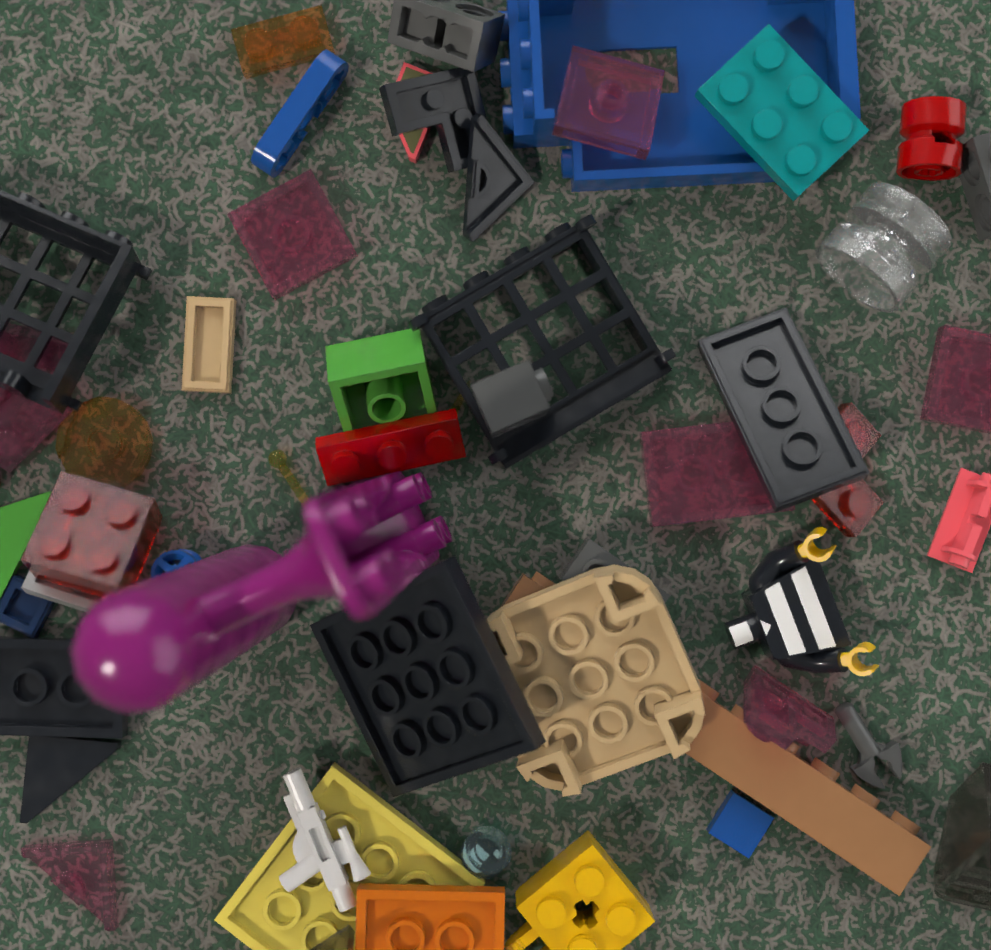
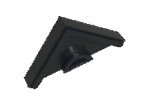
(492, 180)
(56, 766)

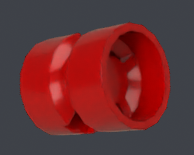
(931, 138)

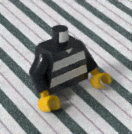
(796, 613)

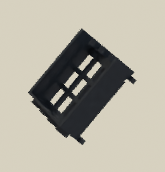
(74, 233)
(580, 404)

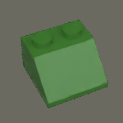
(380, 379)

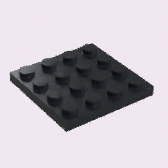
(429, 682)

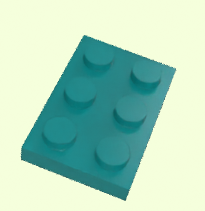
(781, 112)

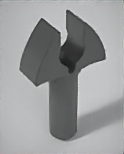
(868, 747)

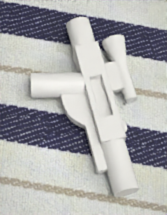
(315, 847)

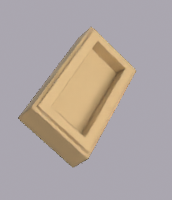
(209, 344)

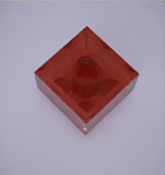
(92, 536)

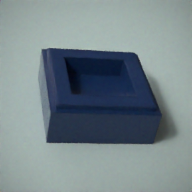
(23, 611)

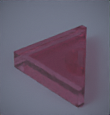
(83, 873)

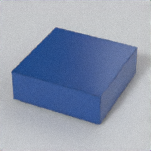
(740, 823)

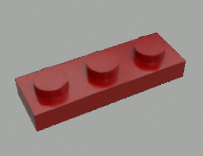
(390, 447)

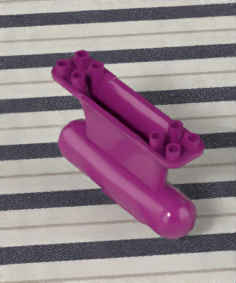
(183, 626)

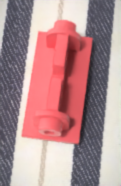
(964, 521)

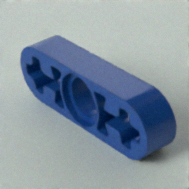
(305, 101)

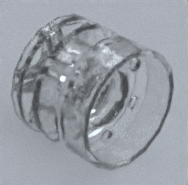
(884, 246)

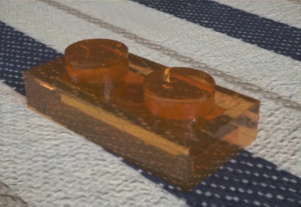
(282, 41)

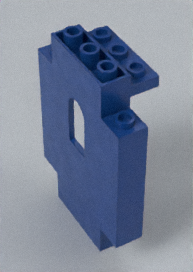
(686, 140)

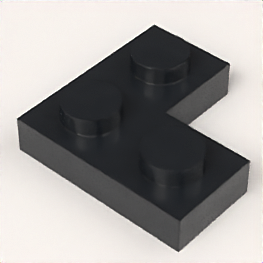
(438, 100)

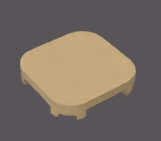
(599, 676)

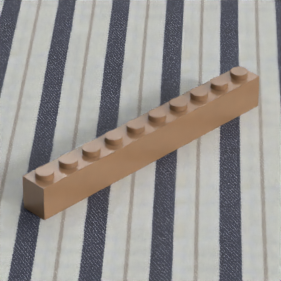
(797, 790)

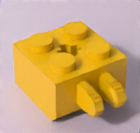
(578, 874)

